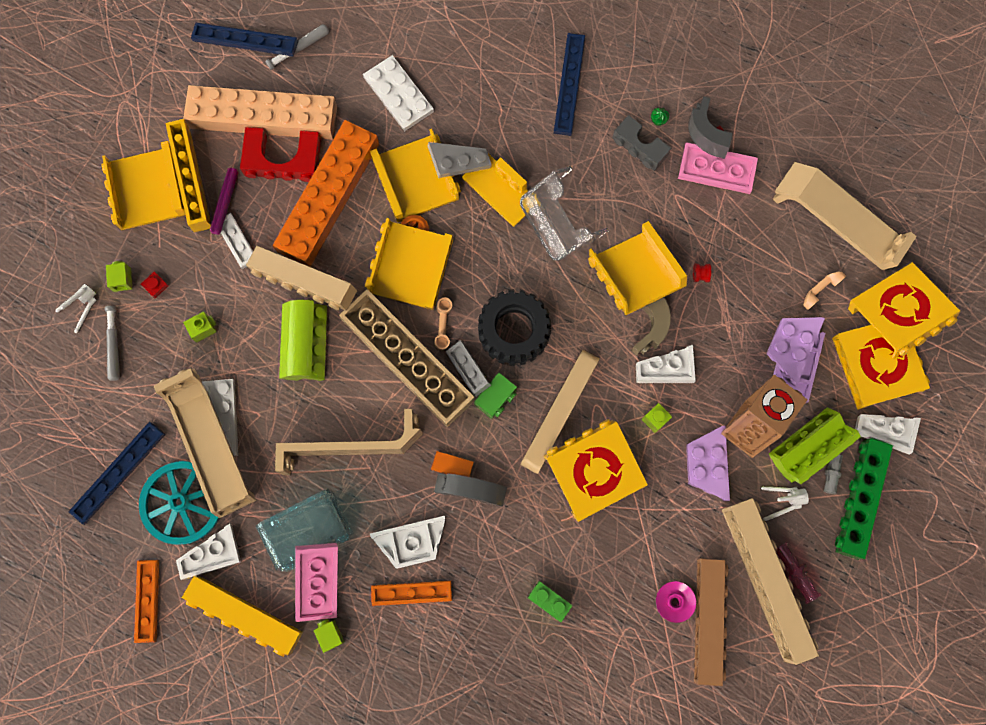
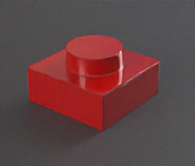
(154, 285)

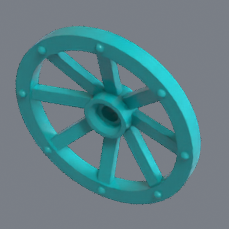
(172, 499)

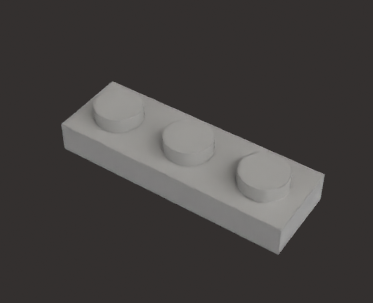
(468, 368)

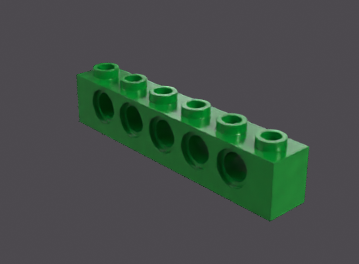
(863, 529)

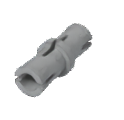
(832, 475)

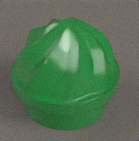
(659, 116)

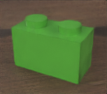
(495, 397)
(549, 601)

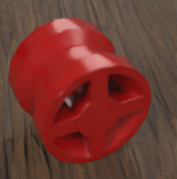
(701, 272)

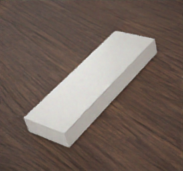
(236, 241)

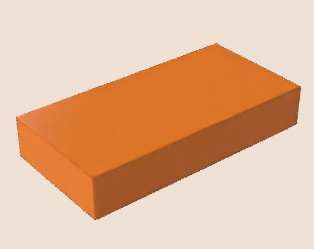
(451, 464)

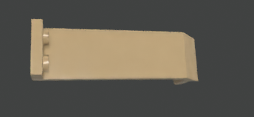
(844, 215)
(411, 434)
(205, 442)

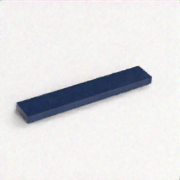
(244, 39)
(569, 84)
(116, 473)

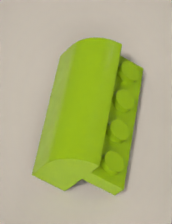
(303, 340)
(813, 446)

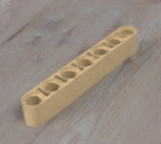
(560, 411)

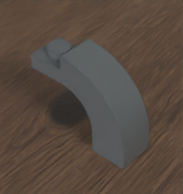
(706, 135)
(470, 489)

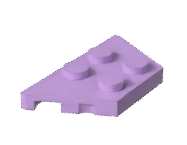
(793, 344)
(807, 378)
(708, 464)

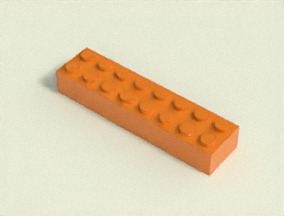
(326, 194)

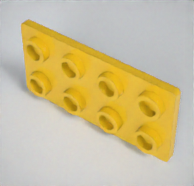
(500, 189)

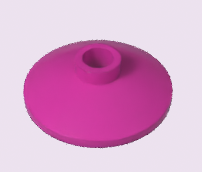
(685, 606)

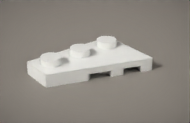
(669, 368)
(895, 431)
(213, 554)

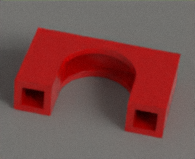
(300, 167)

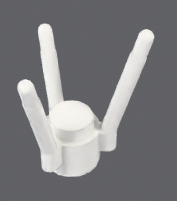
(85, 295)
(796, 497)

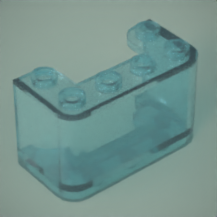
(305, 523)

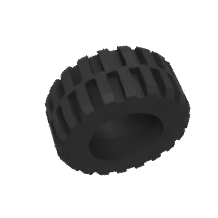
(514, 303)

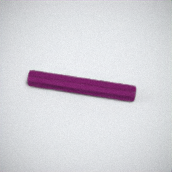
(223, 201)

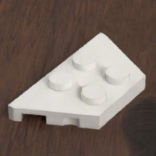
(411, 542)

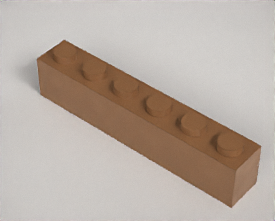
(710, 622)

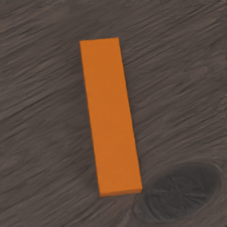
(411, 593)
(146, 601)

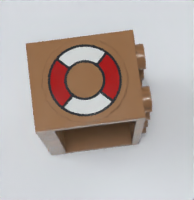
(764, 416)

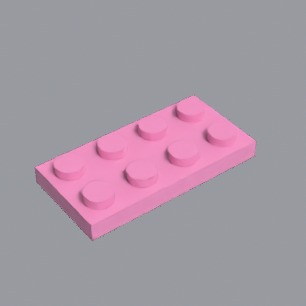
(732, 173)
(316, 581)

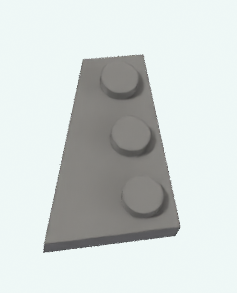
(457, 159)

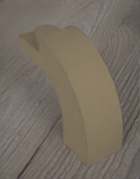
(660, 323)

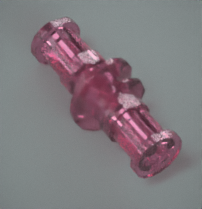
(797, 573)

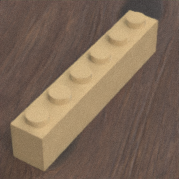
(301, 278)

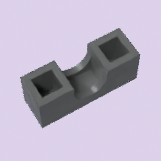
(650, 154)

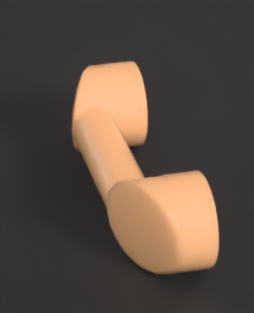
(811, 298)
(443, 307)

